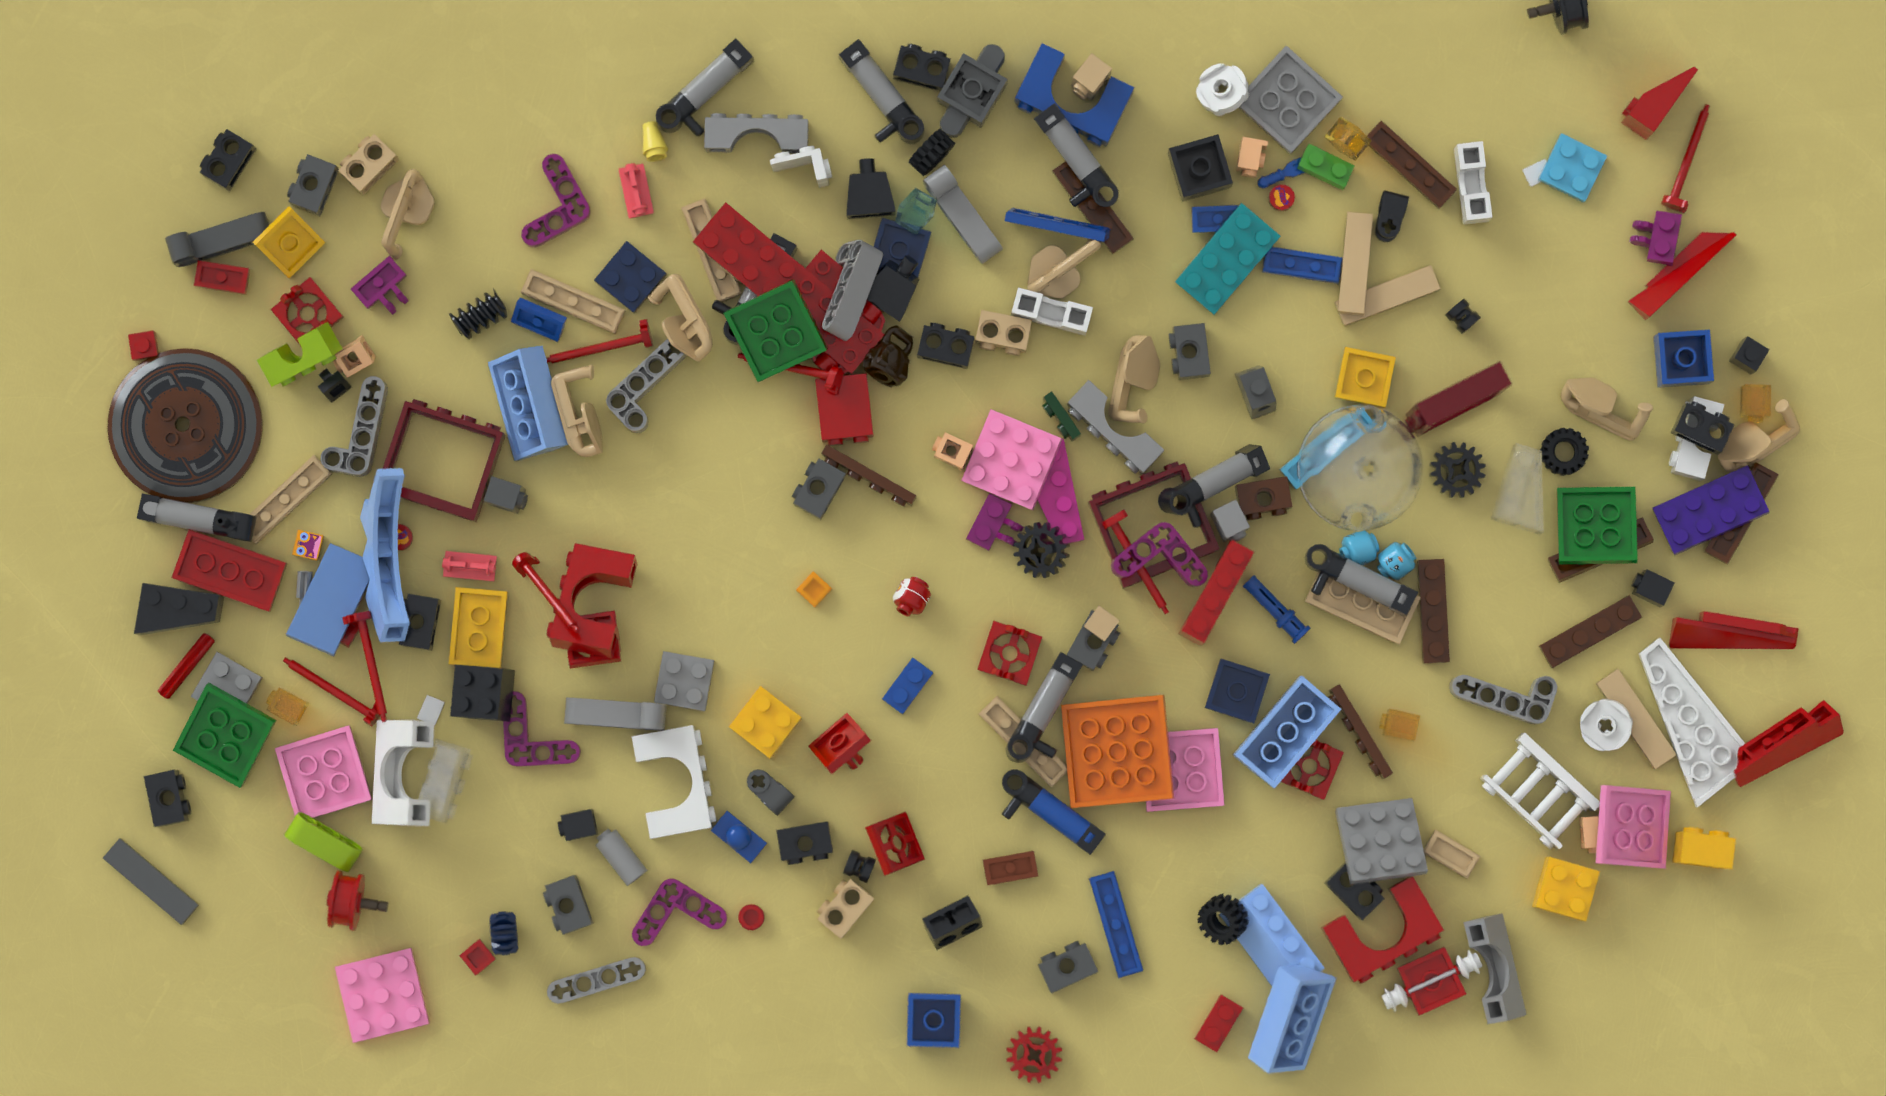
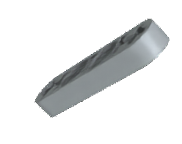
(595, 977)

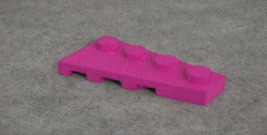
(1059, 499)

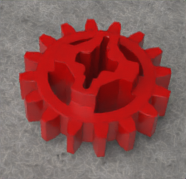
(1024, 1061)

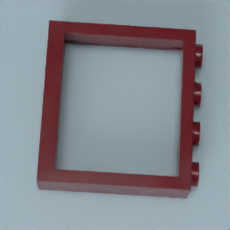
(1457, 399)
(467, 423)
(1125, 489)

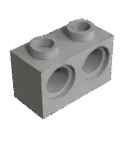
(1230, 521)

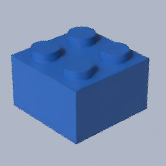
(1683, 358)
(933, 1019)

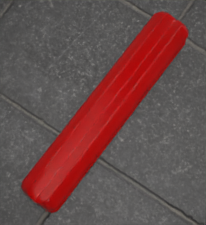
(186, 665)

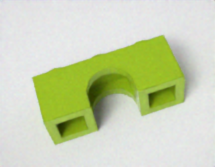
(317, 346)

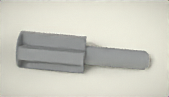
(303, 581)

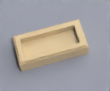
(1451, 854)

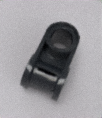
(1391, 211)

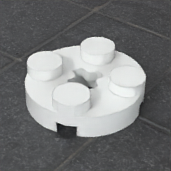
(1229, 100)
(1591, 725)

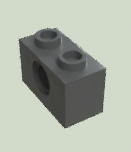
(312, 200)
(1194, 336)
(506, 495)
(818, 504)
(1087, 656)
(571, 889)
(1083, 966)

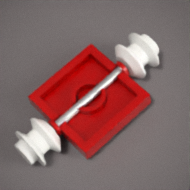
(1431, 981)

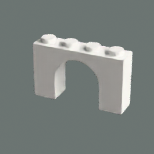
(393, 744)
(695, 811)

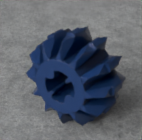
(503, 933)

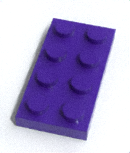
(1711, 510)

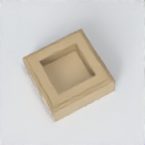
(1101, 623)

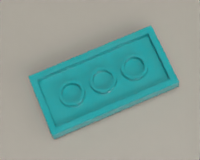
(1227, 258)

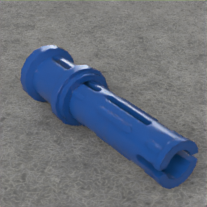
(1285, 618)

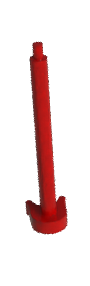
(1673, 201)
(645, 337)
(832, 377)
(1113, 522)
(523, 565)
(361, 618)
(371, 714)

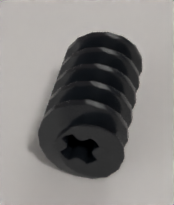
(479, 315)

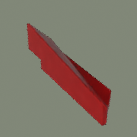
(1684, 267)
(1730, 632)
(1787, 741)

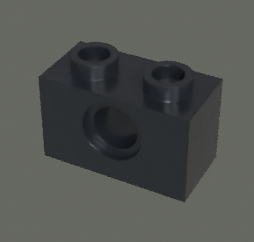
(429, 609)
(156, 786)
(789, 838)

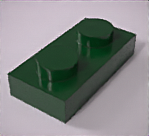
(1066, 425)

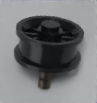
(1566, 13)

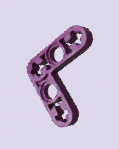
(564, 211)
(1166, 548)
(522, 742)
(678, 901)

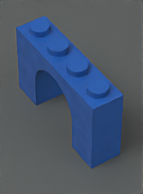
(1096, 123)

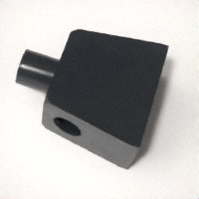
(869, 193)
(894, 287)

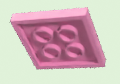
(1012, 459)
(1194, 771)
(324, 773)
(1633, 826)
(382, 995)

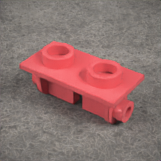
(636, 190)
(469, 566)

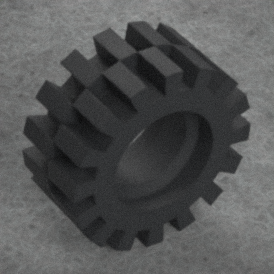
(931, 152)
(1577, 442)
(1232, 912)

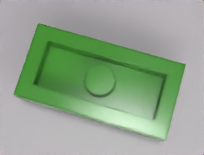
(1325, 166)

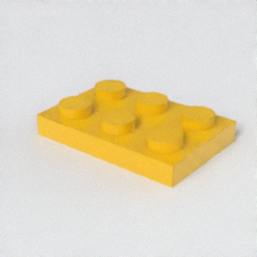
(478, 627)

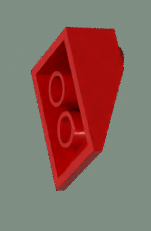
(1650, 109)

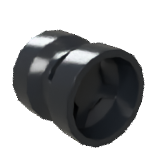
(1458, 312)
(853, 864)

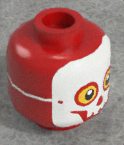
(911, 596)

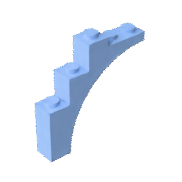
(380, 556)

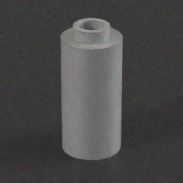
(620, 856)

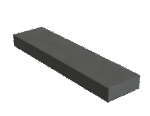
(151, 881)

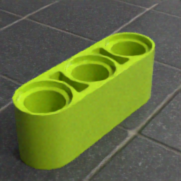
(323, 842)

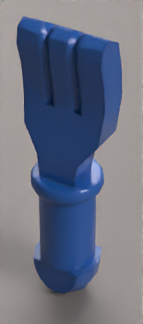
(1289, 171)

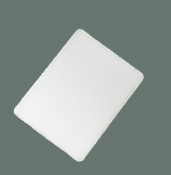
(1533, 172)
(430, 709)

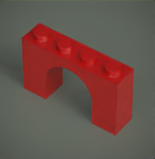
(586, 567)
(1216, 593)
(1419, 927)

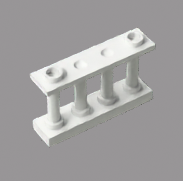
(1564, 784)

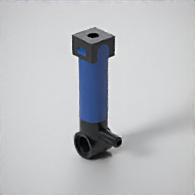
(1051, 811)

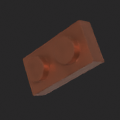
(1010, 868)

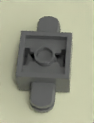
(972, 90)

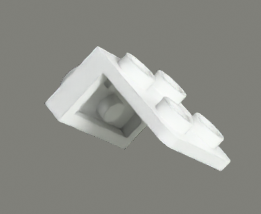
(806, 156)

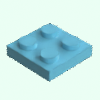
(1572, 167)

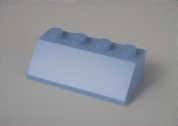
(527, 402)
(1286, 732)
(1271, 936)
(1291, 1019)

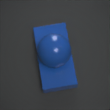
(739, 836)

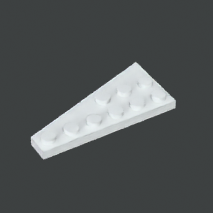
(1697, 729)

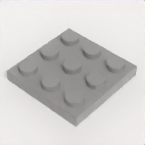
(1289, 99)
(1381, 841)

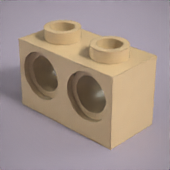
(1090, 78)
(372, 168)
(1004, 325)
(850, 912)

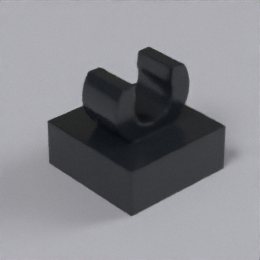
(333, 385)

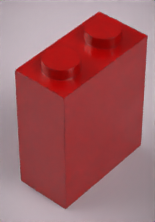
(845, 414)

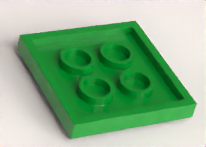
(775, 330)
(1597, 525)
(224, 735)

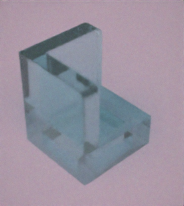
(915, 211)

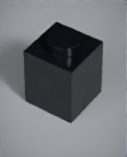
(1749, 355)
(1652, 587)
(578, 825)

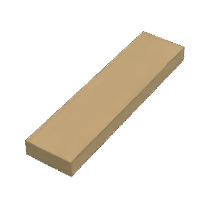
(1355, 263)
(722, 282)
(1395, 293)
(573, 301)
(288, 497)
(1005, 722)
(1644, 729)

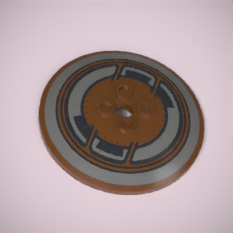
(221, 432)

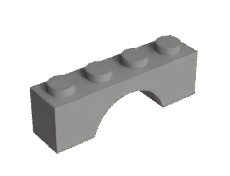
(724, 132)
(1139, 450)
(1504, 997)

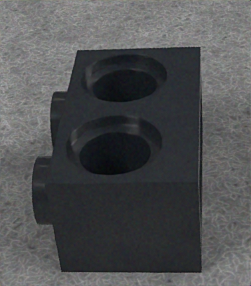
(920, 75)
(233, 163)
(944, 353)
(1700, 434)
(1350, 895)
(952, 922)

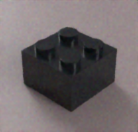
(1200, 168)
(482, 693)

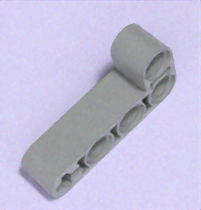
(962, 214)
(859, 270)
(650, 380)
(361, 426)
(1501, 694)
(615, 714)

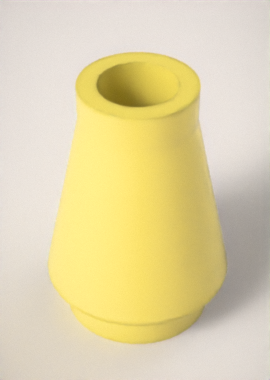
(653, 143)

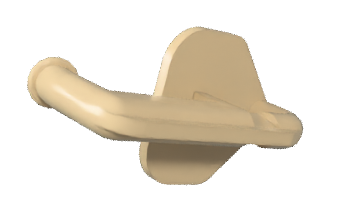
(405, 202)
(1055, 273)
(686, 331)
(1136, 367)
(1595, 402)
(572, 426)
(1750, 444)

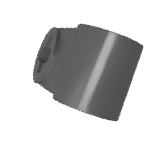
(773, 794)

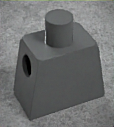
(1256, 391)

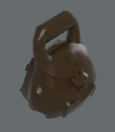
(887, 360)

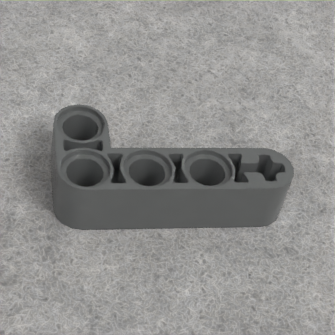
(216, 240)

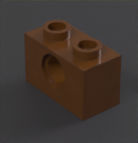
(1276, 488)

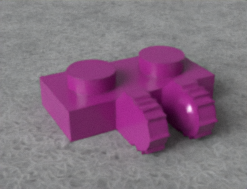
(1663, 238)
(379, 283)
(989, 522)

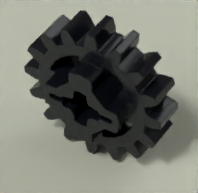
(1447, 463)
(1041, 540)

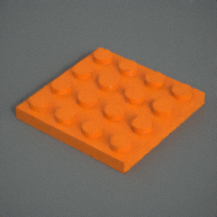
(1117, 751)

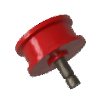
(347, 900)

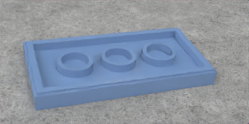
(330, 596)

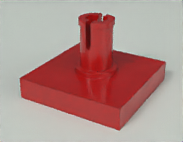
(840, 744)

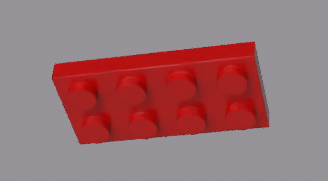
(229, 570)

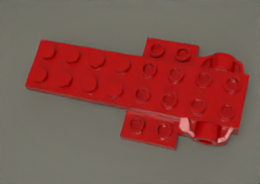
(764, 266)

